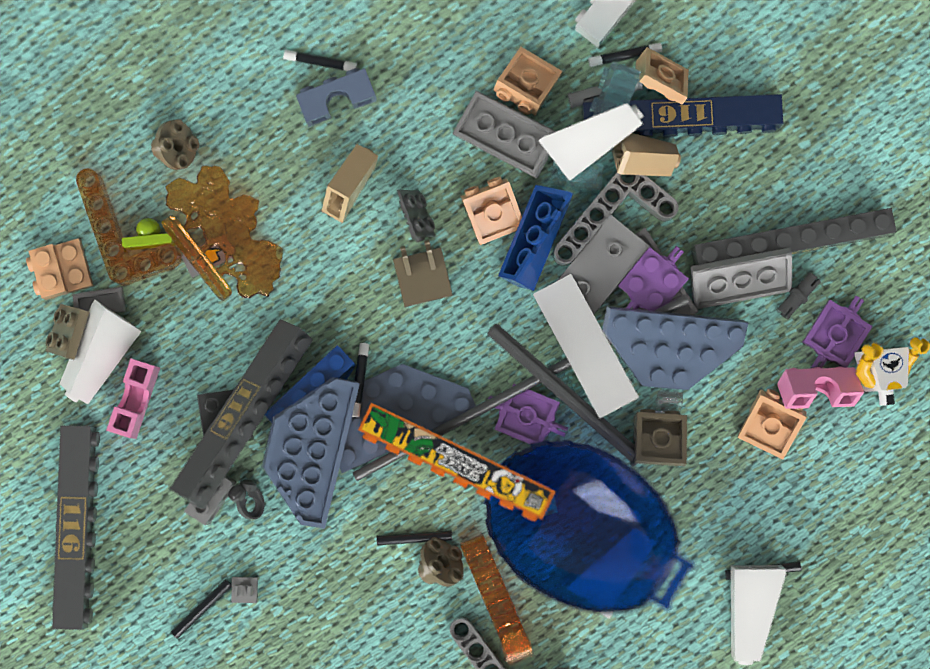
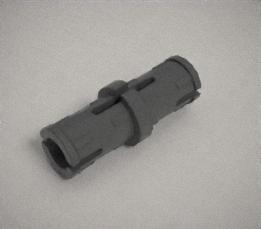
(798, 295)

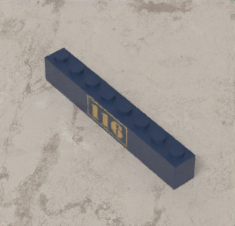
(706, 115)

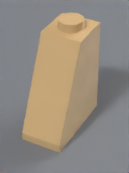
(645, 156)
(349, 182)

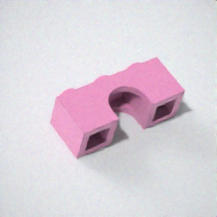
(800, 386)
(130, 412)

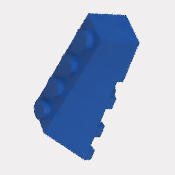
(535, 236)
(334, 364)

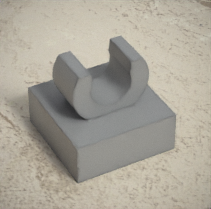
(244, 590)

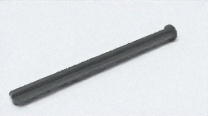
(562, 391)

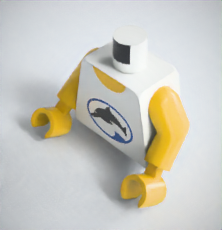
(887, 368)

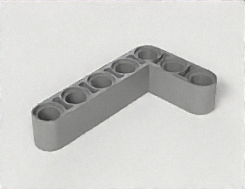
(608, 208)
(470, 638)

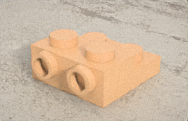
(663, 75)
(527, 81)
(492, 210)
(59, 269)
(771, 425)

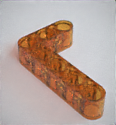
(114, 236)
(497, 599)

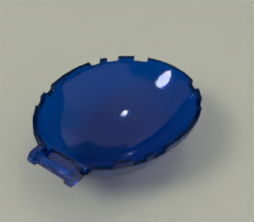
(603, 537)

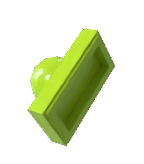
(147, 236)

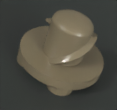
(175, 144)
(440, 563)

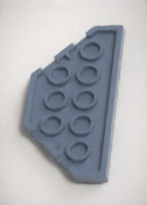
(672, 347)
(411, 395)
(308, 449)

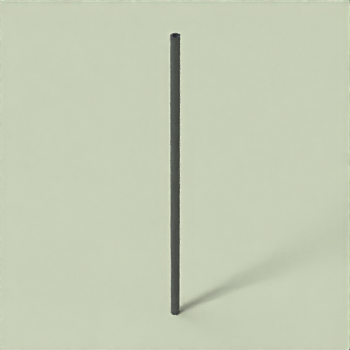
(493, 402)

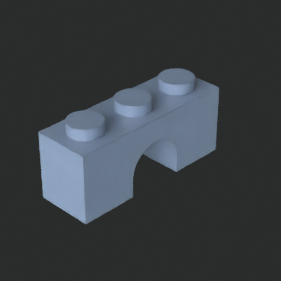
(315, 100)

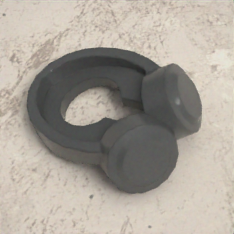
(238, 493)

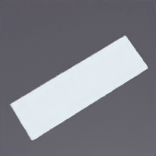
(585, 346)

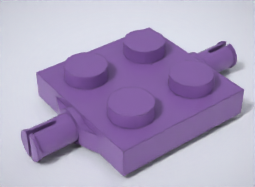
(653, 280)
(837, 333)
(529, 417)

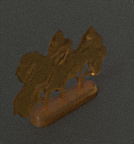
(225, 225)

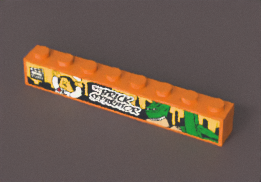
(456, 461)

